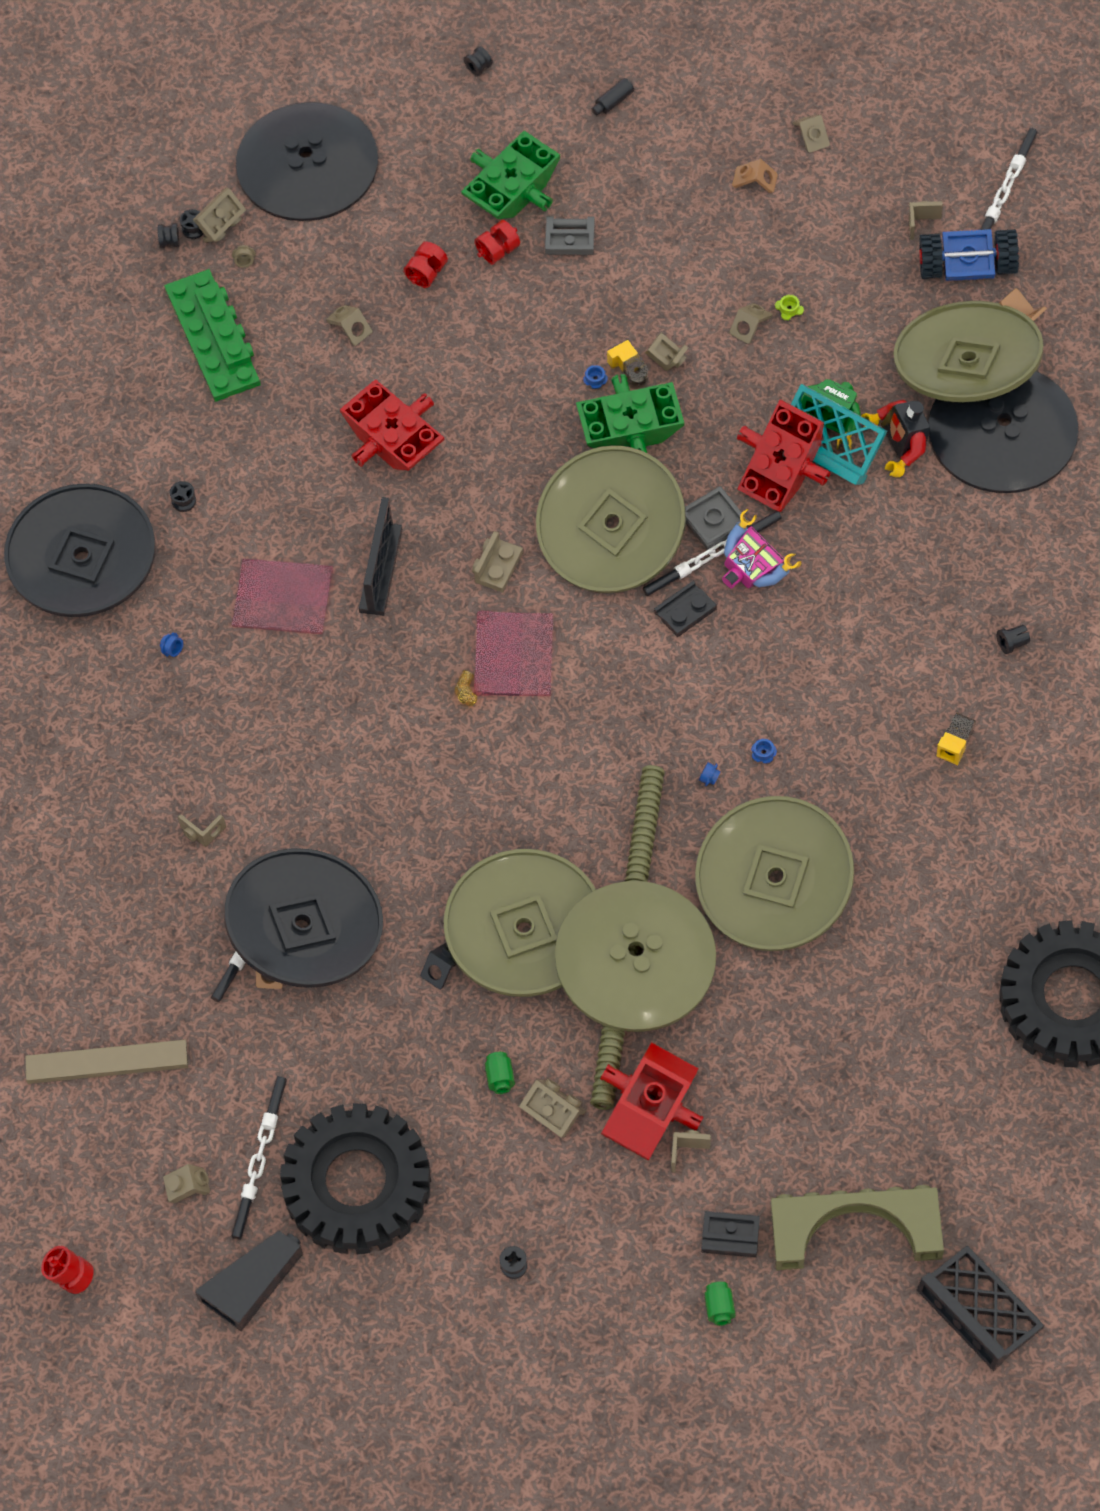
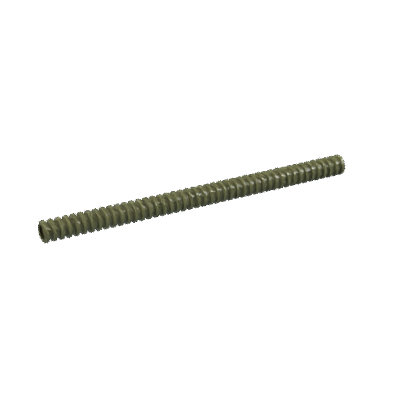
(637, 870)

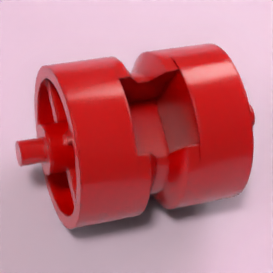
(499, 240)
(425, 264)
(67, 1269)

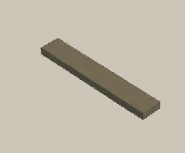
(106, 1061)

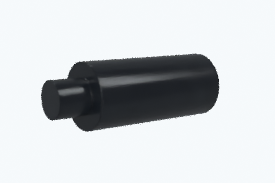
(613, 97)

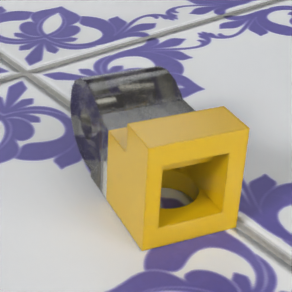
(630, 363)
(956, 738)

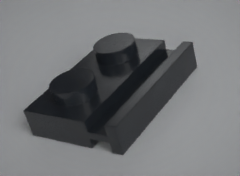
(685, 608)
(730, 1234)

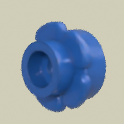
(595, 371)
(171, 645)
(766, 745)
(709, 774)

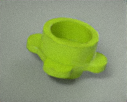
(789, 301)

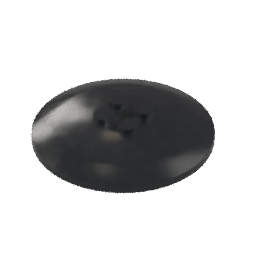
(311, 187)
(1009, 456)
(72, 521)
(310, 887)

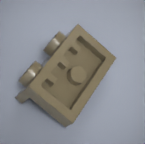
(219, 215)
(496, 563)
(552, 1106)

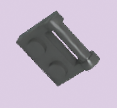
(569, 240)

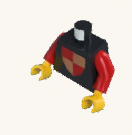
(906, 431)

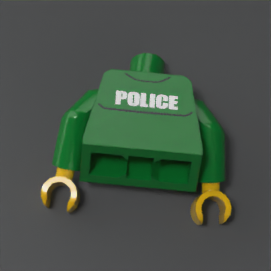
(841, 394)

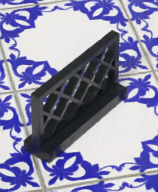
(380, 562)
(967, 1325)

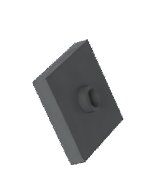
(712, 517)

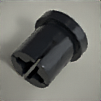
(1012, 638)

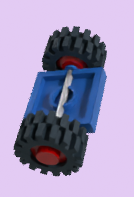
(968, 254)

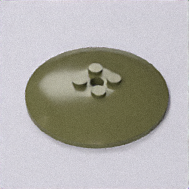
(937, 346)
(603, 486)
(765, 838)
(491, 904)
(629, 989)

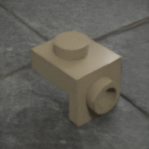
(666, 352)
(186, 1182)

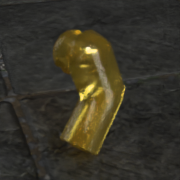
(463, 690)

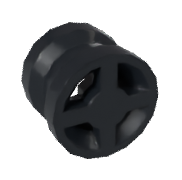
(478, 61)
(186, 220)
(168, 235)
(183, 490)
(513, 1268)

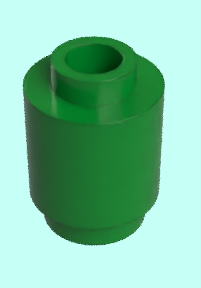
(499, 1072)
(719, 1303)

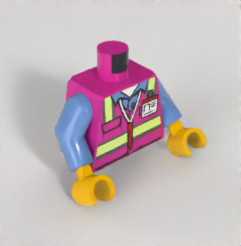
(753, 558)

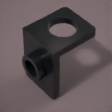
(441, 958)

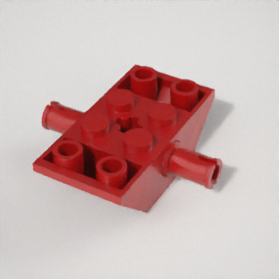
(390, 427)
(770, 476)
(637, 1119)

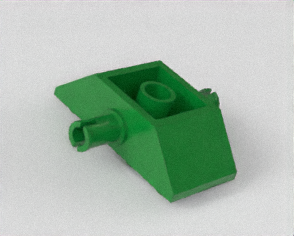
(513, 177)
(631, 417)

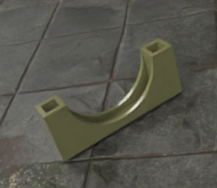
(910, 1210)

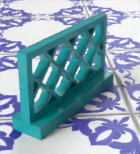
(826, 456)

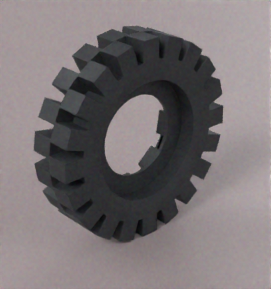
(1025, 1001)
(363, 1225)

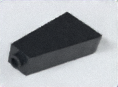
(250, 1280)

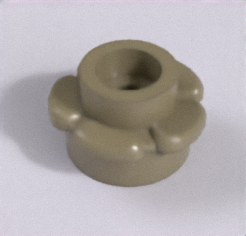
(243, 256)

